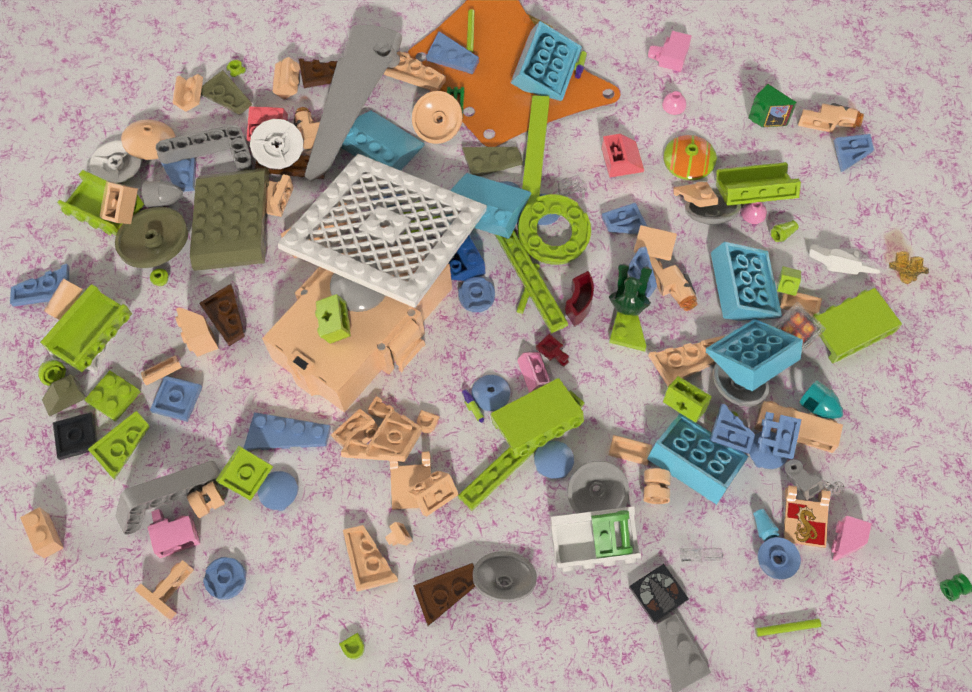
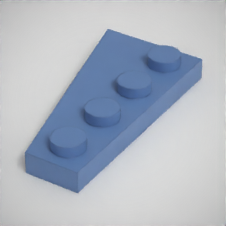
(282, 432)

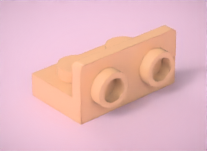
(187, 92)
(357, 427)
(434, 492)

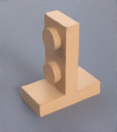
(166, 588)

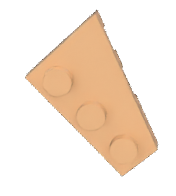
(366, 561)

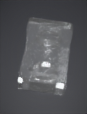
(571, 185)

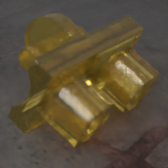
(908, 269)

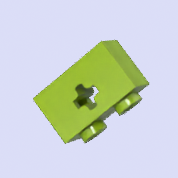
(332, 319)
(687, 399)

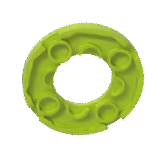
(561, 206)

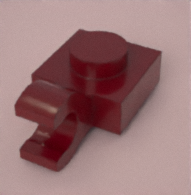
(553, 348)

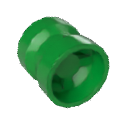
(955, 587)

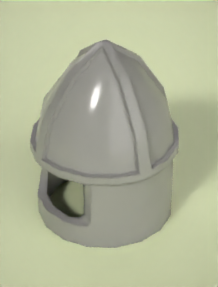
(160, 193)

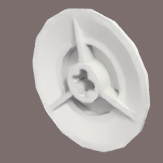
(271, 132)
(105, 159)

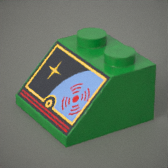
(771, 108)

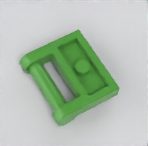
(605, 537)

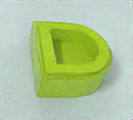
(353, 647)

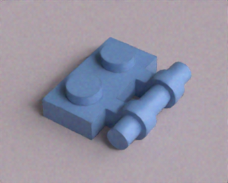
(785, 437)

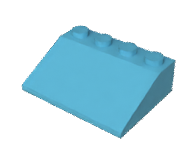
(546, 63)
(381, 141)
(502, 201)
(745, 283)
(755, 353)
(695, 460)

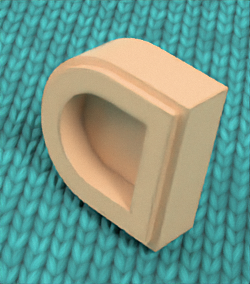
(427, 421)

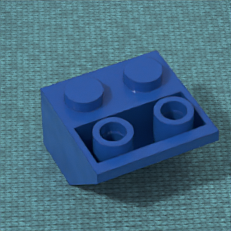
(466, 262)

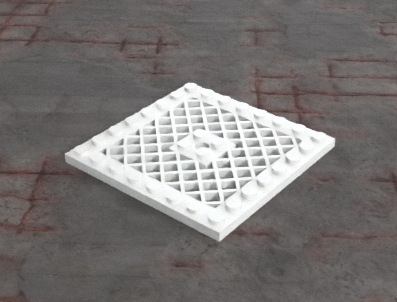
(405, 289)

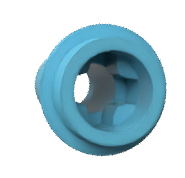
(765, 526)

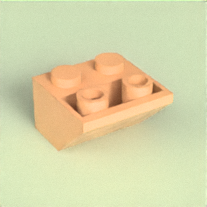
(118, 203)
(195, 332)

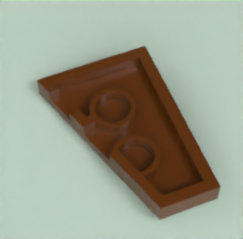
(444, 591)

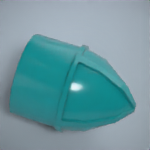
(822, 401)

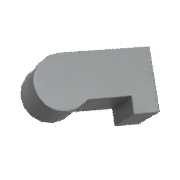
(806, 485)

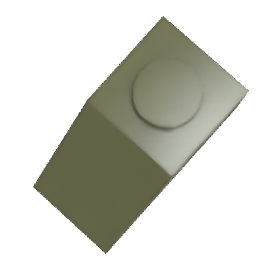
(62, 395)

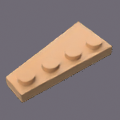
(415, 73)
(683, 360)

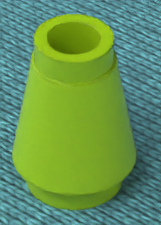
(783, 231)

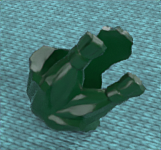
(630, 295)

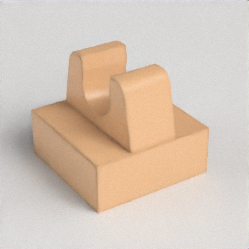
(398, 535)

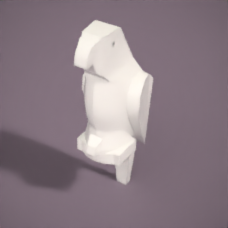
(840, 261)

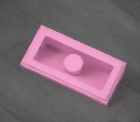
(533, 370)

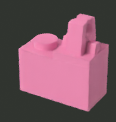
(673, 52)
(171, 536)

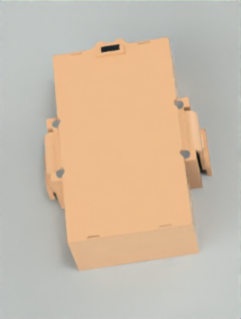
(376, 340)

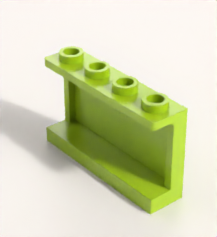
(756, 184)
(87, 201)
(857, 324)
(86, 328)
(537, 417)

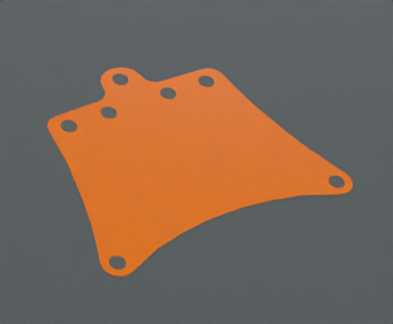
(489, 89)

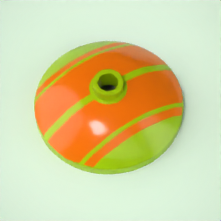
(687, 163)

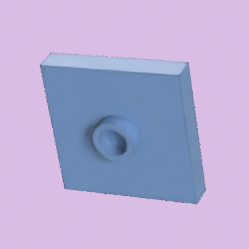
(176, 398)

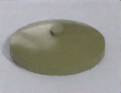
(151, 237)

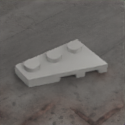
(681, 655)

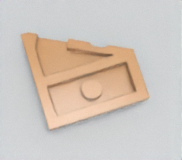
(698, 193)

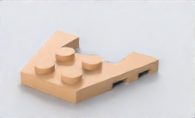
(391, 441)

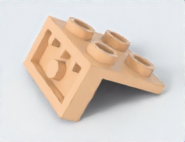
(278, 196)

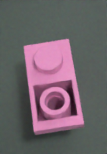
(852, 536)

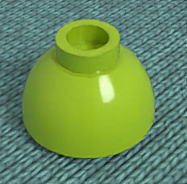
(51, 372)

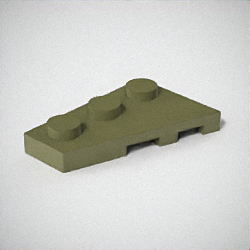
(225, 93)
(491, 159)

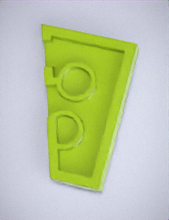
(119, 444)

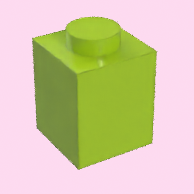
(789, 280)

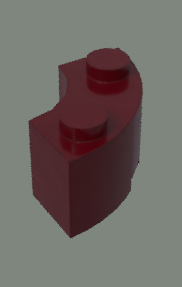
(581, 301)

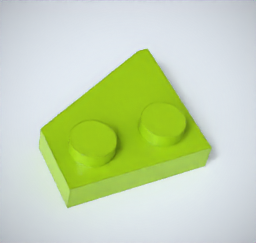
(628, 332)

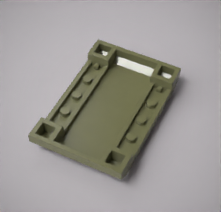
(229, 219)

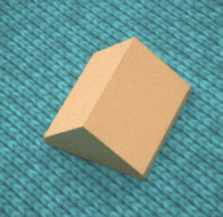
(658, 242)

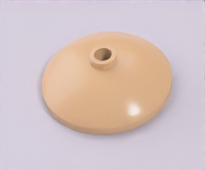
(429, 110)
(142, 136)

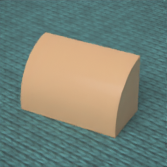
(63, 299)

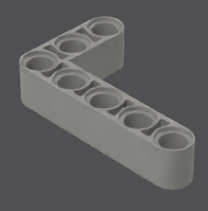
(206, 143)
(154, 493)

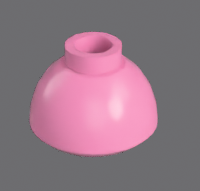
(674, 103)
(754, 212)

